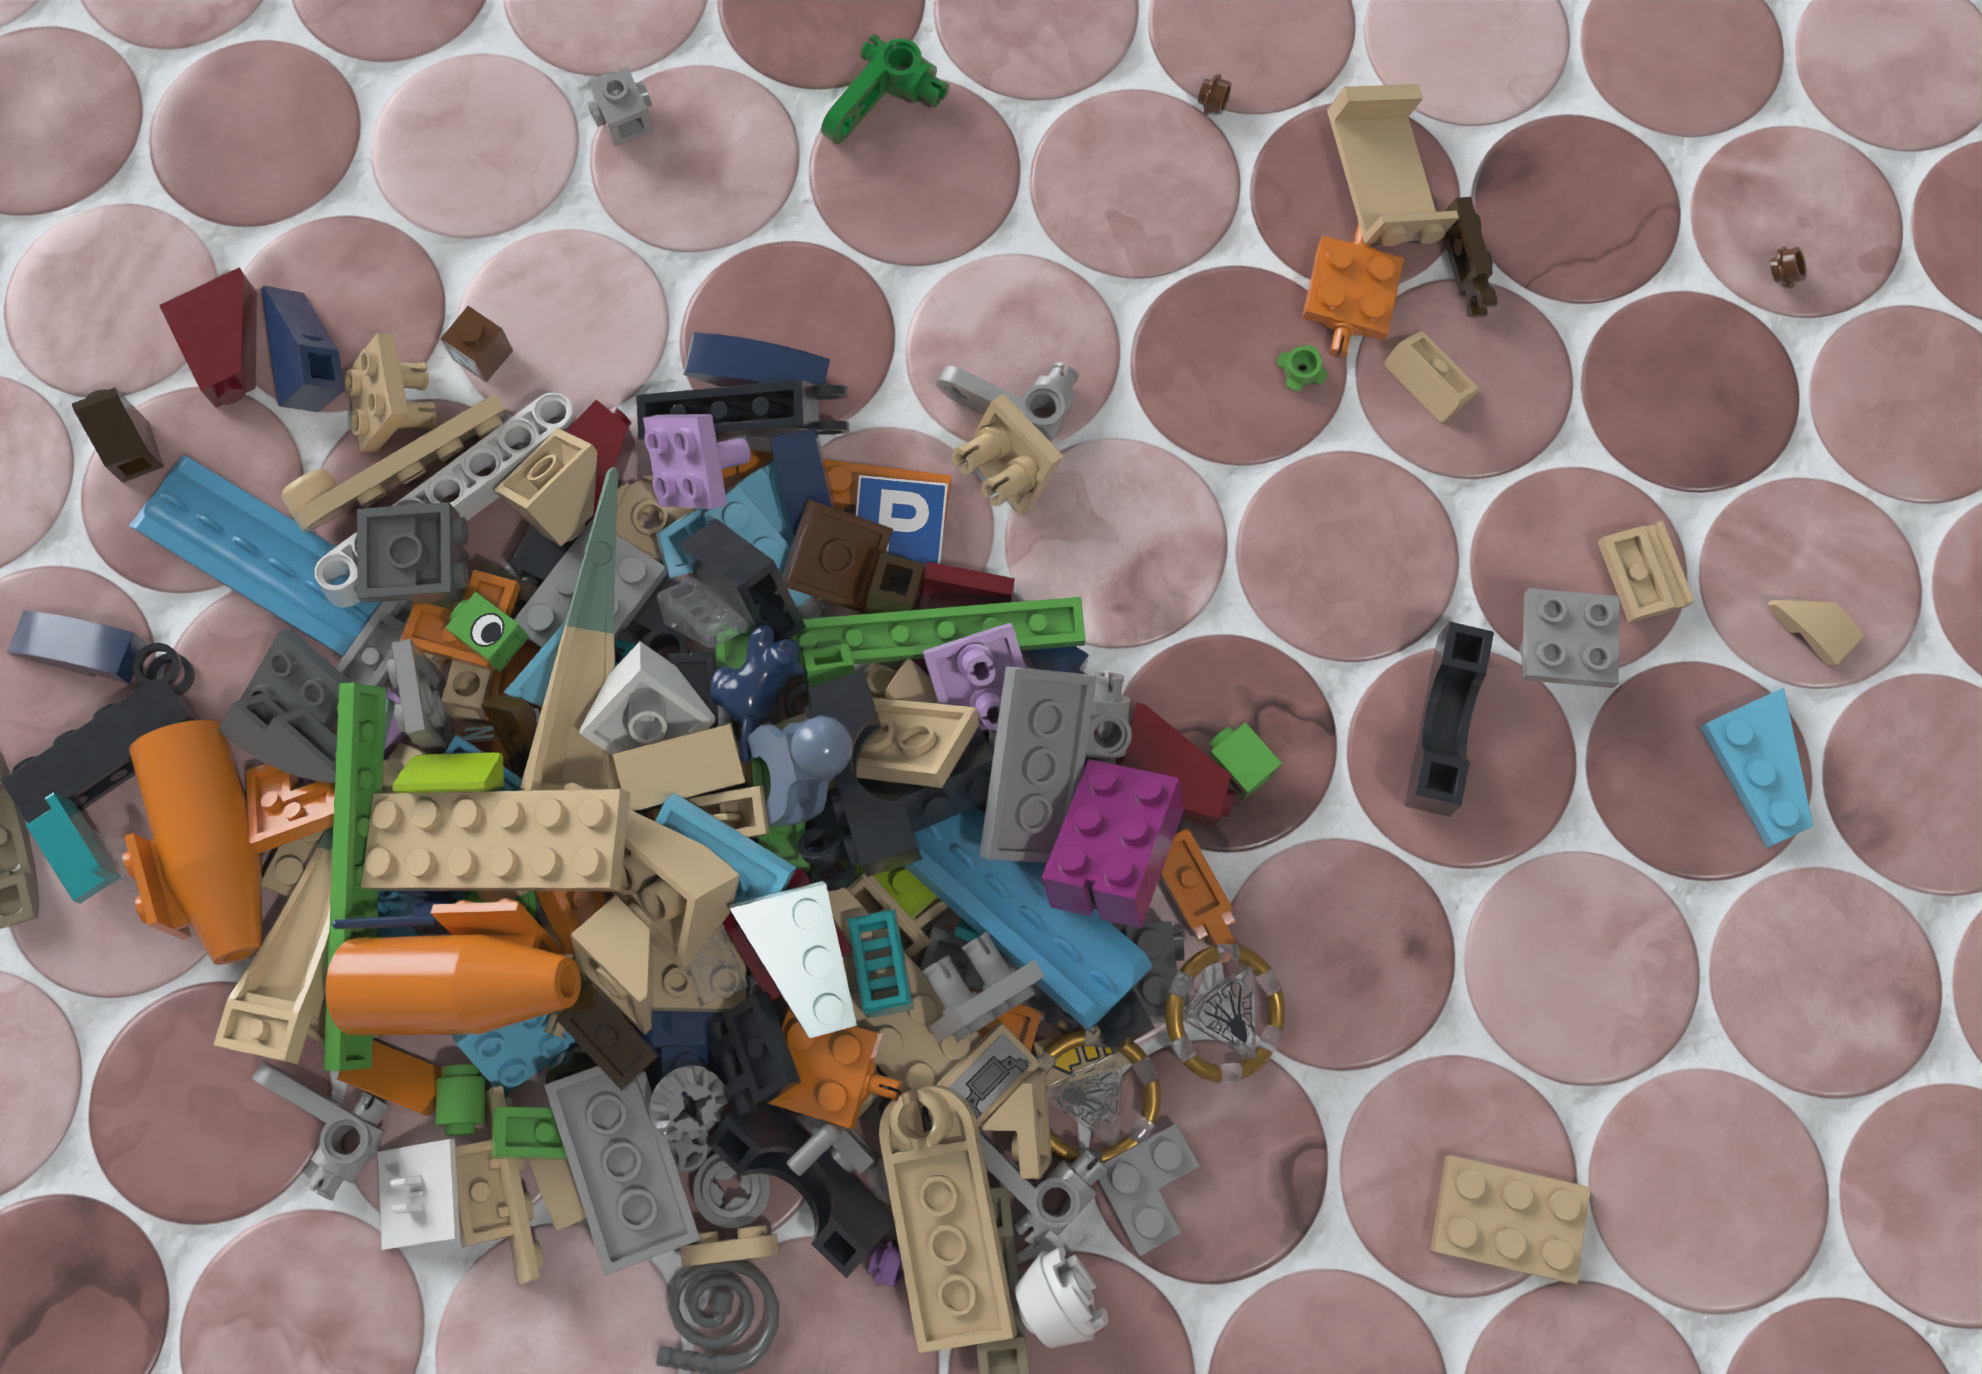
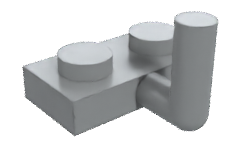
(850, 1147)

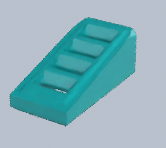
(890, 1005)

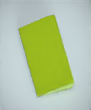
(451, 773)

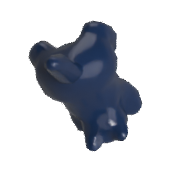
(754, 689)

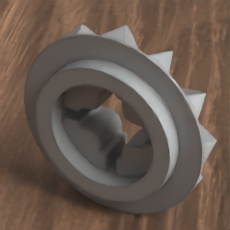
(668, 1103)
(710, 1196)

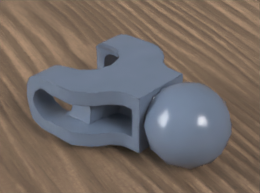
(800, 765)

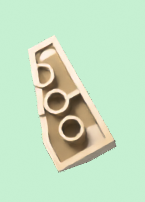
(675, 884)

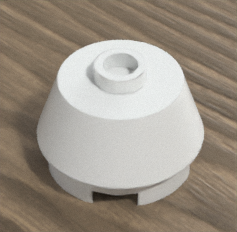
(1059, 1300)

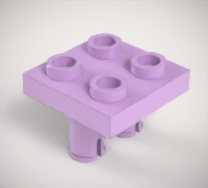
(690, 460)
(973, 671)

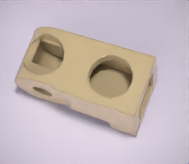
(466, 691)

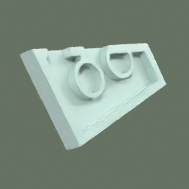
(802, 953)

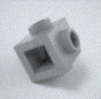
(620, 106)

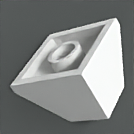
(644, 705)

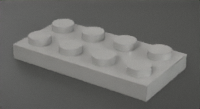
(1035, 761)
(621, 1168)

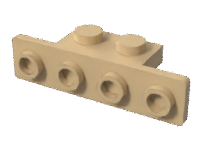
(494, 1199)

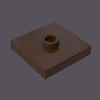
(835, 555)

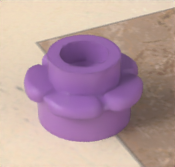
(886, 1264)

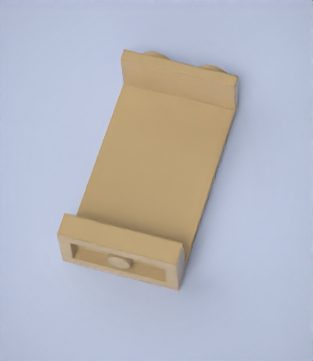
(1385, 165)

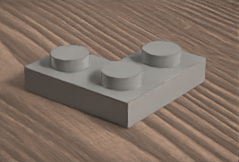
(1134, 1184)

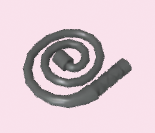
(722, 1305)

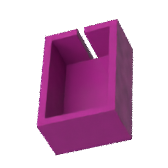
(1114, 840)

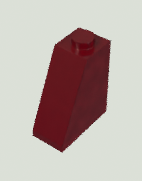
(218, 335)
(610, 436)
(1165, 751)

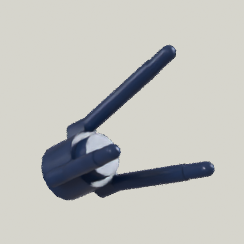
(421, 920)

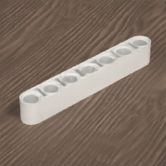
(459, 479)

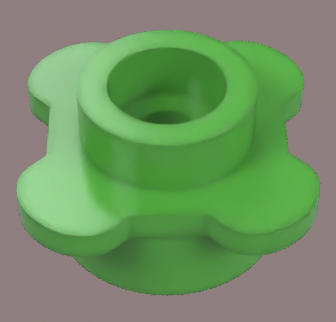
(1308, 357)

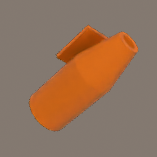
(200, 851)
(475, 981)

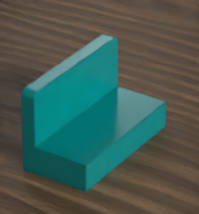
(72, 849)

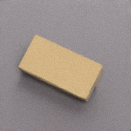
(682, 765)

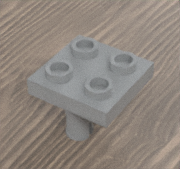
(1570, 638)
(1002, 989)

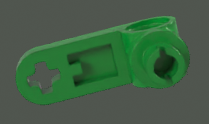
(881, 77)

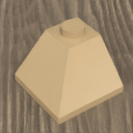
(554, 487)
(617, 958)

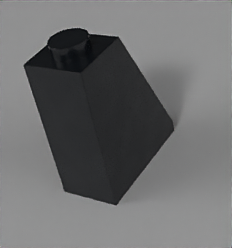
(743, 579)

